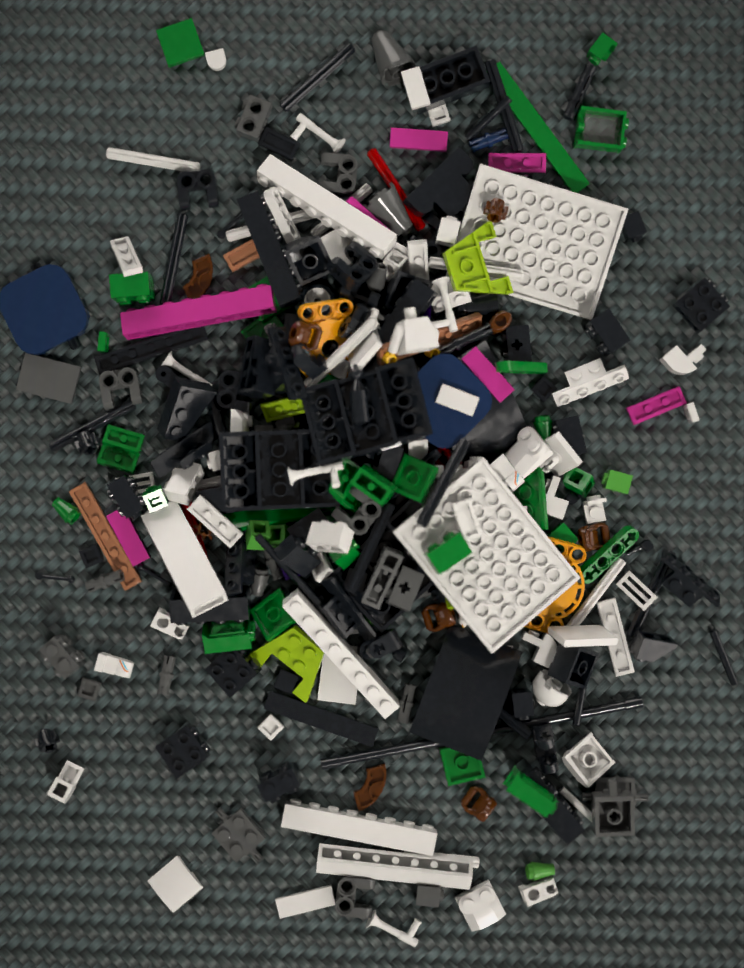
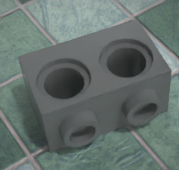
(258, 119)

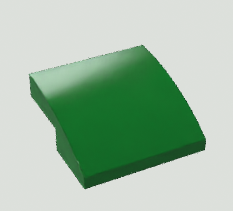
(120, 449)
(342, 493)

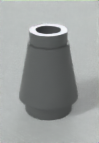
(377, 279)
(260, 581)

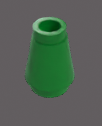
(543, 425)
(66, 510)

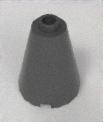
(390, 58)
(390, 210)

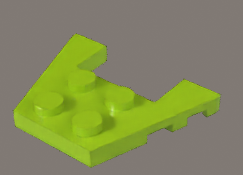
(468, 268)
(298, 653)

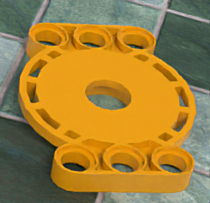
(329, 323)
(550, 614)

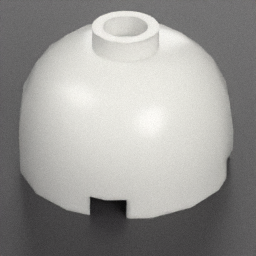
(550, 690)

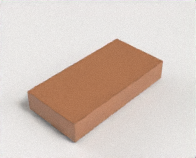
(241, 256)

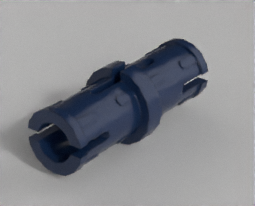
(488, 140)

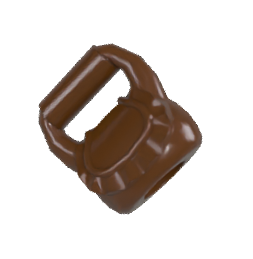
(500, 321)
(301, 332)
(588, 536)
(444, 616)
(483, 806)

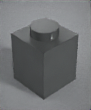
(428, 895)

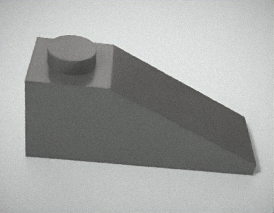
(382, 576)

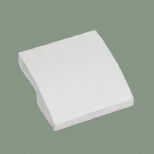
(175, 884)

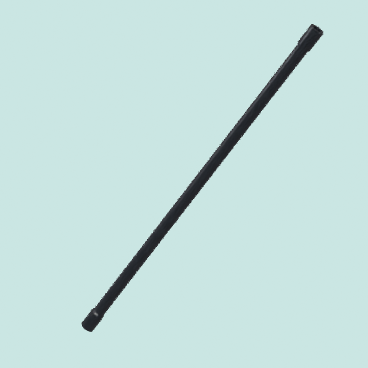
(337, 761)

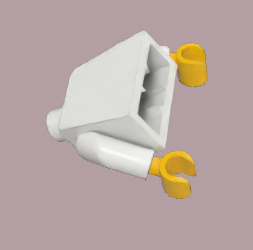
(413, 336)

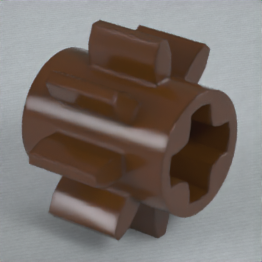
(496, 210)
(204, 534)

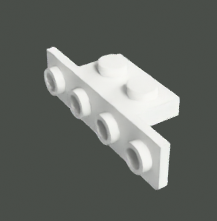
(588, 380)

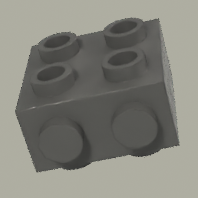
(62, 656)

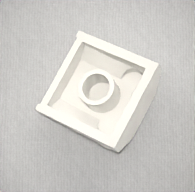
(240, 421)
(528, 451)
(587, 760)
(480, 906)

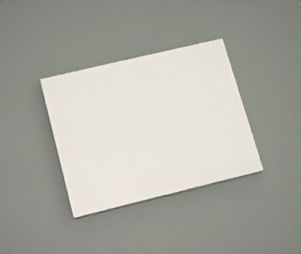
(551, 235)
(512, 564)

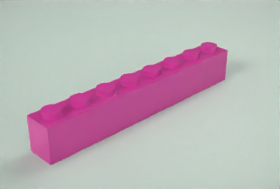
(198, 312)

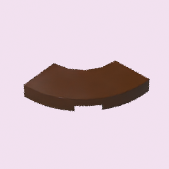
(201, 277)
(372, 787)

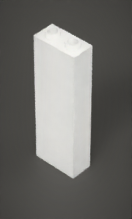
(184, 559)

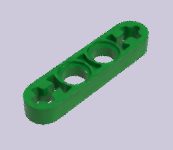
(521, 367)
(606, 551)

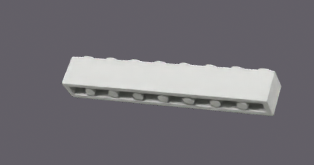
(326, 207)
(340, 653)
(359, 828)
(394, 866)

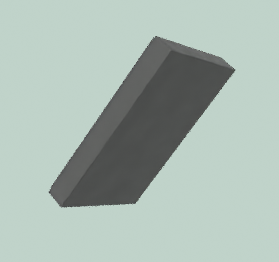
(48, 378)

